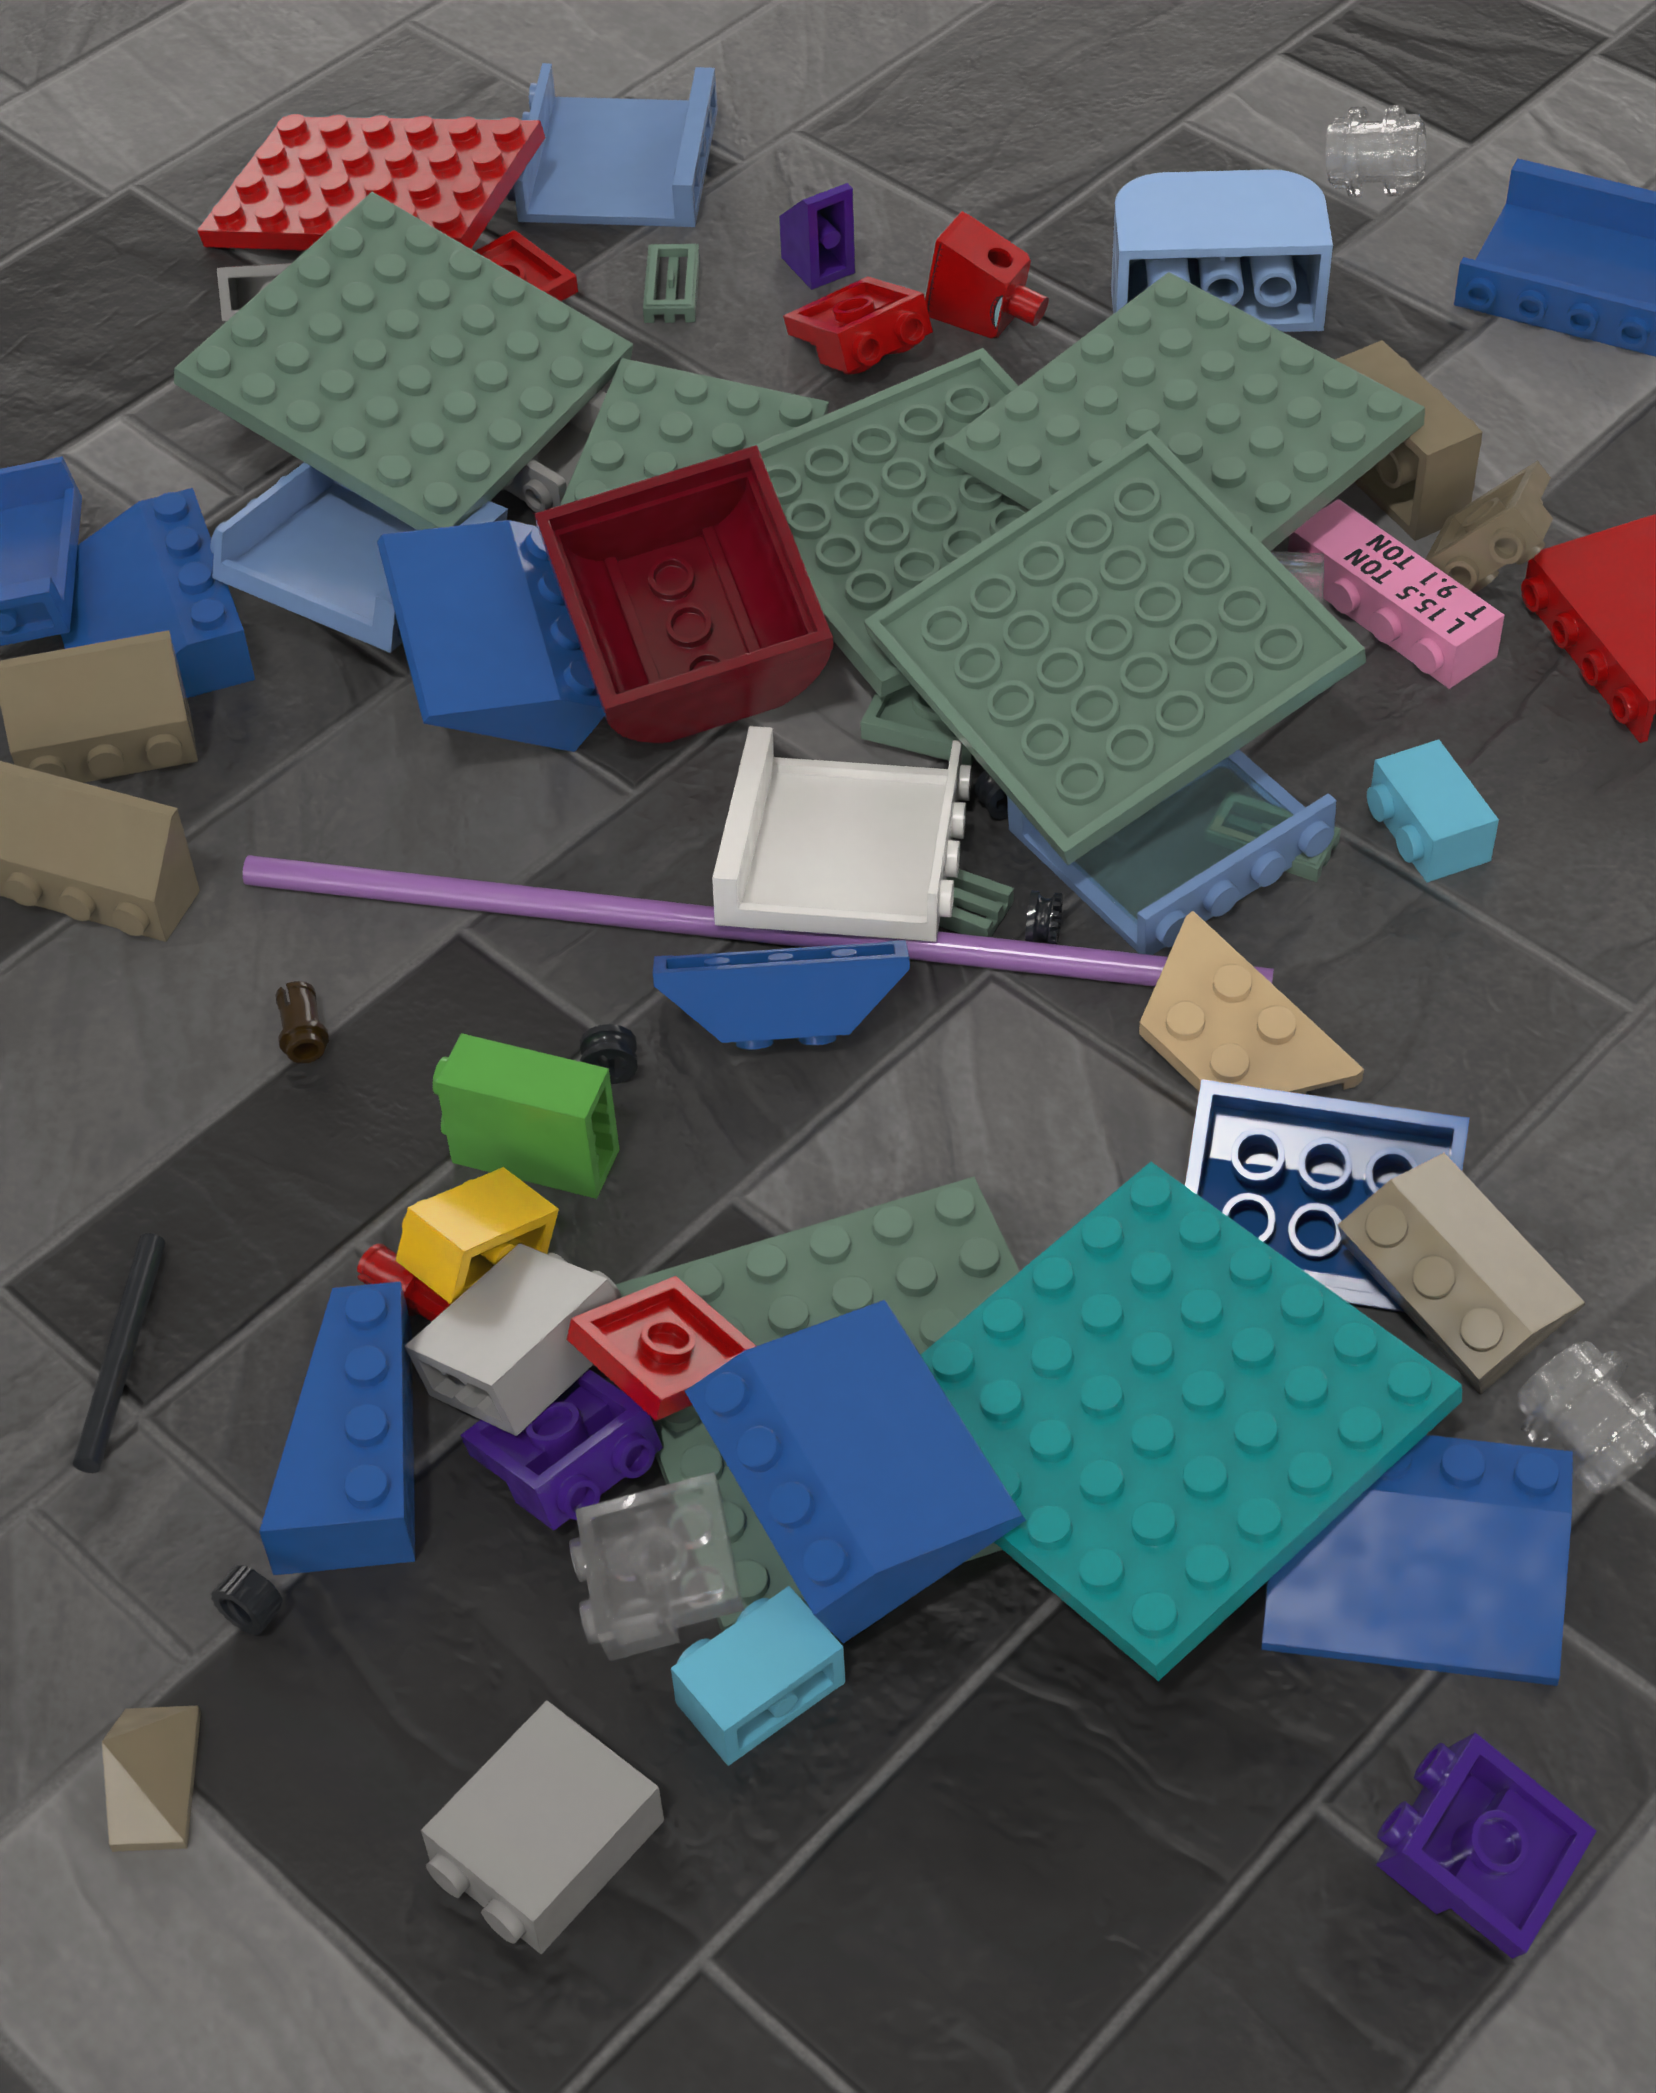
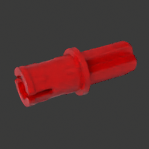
(379, 1266)

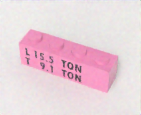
(1400, 595)

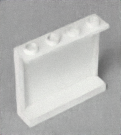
(840, 845)

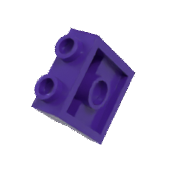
(570, 1450)
(1484, 1843)

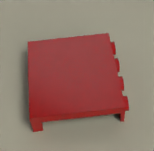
(1602, 611)

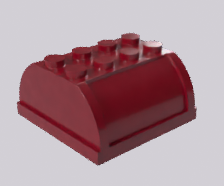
(688, 598)

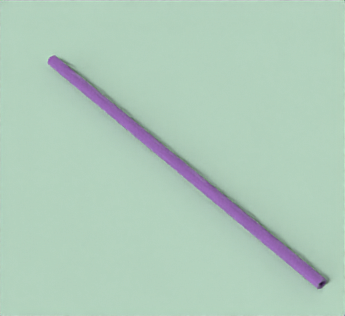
(687, 919)

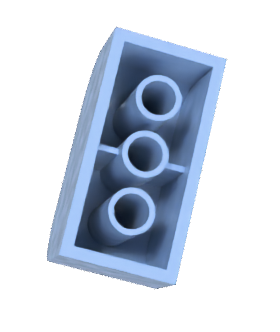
(1233, 233)

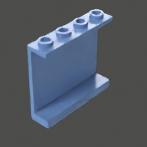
(617, 157)

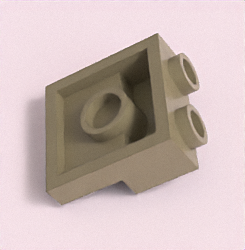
(1494, 530)

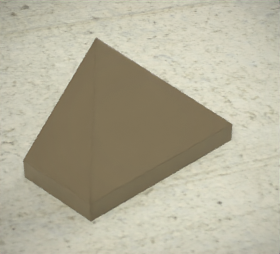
(150, 1777)

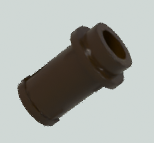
(300, 1023)

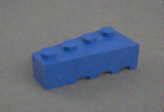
(350, 1450)

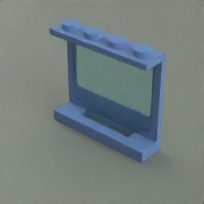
(1175, 865)

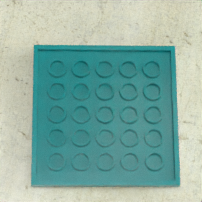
(1176, 1412)

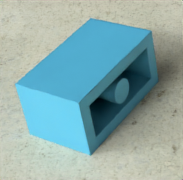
(1432, 811)
(757, 1674)

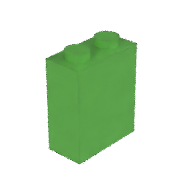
(528, 1113)

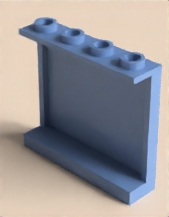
(318, 554)

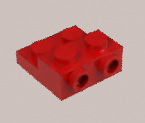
(861, 324)

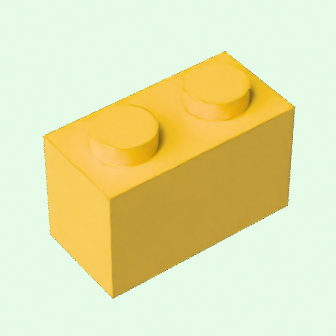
(470, 1229)

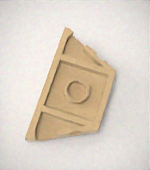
(1231, 1025)

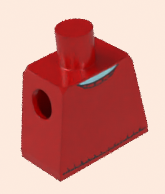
(980, 280)

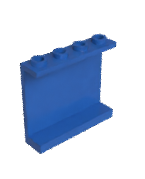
(1569, 258)

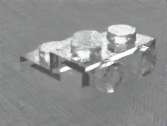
(654, 1565)

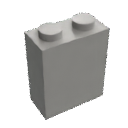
(505, 1341)
(541, 1828)

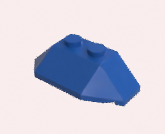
(782, 991)

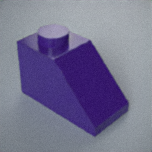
(820, 237)

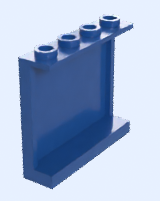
(37, 549)

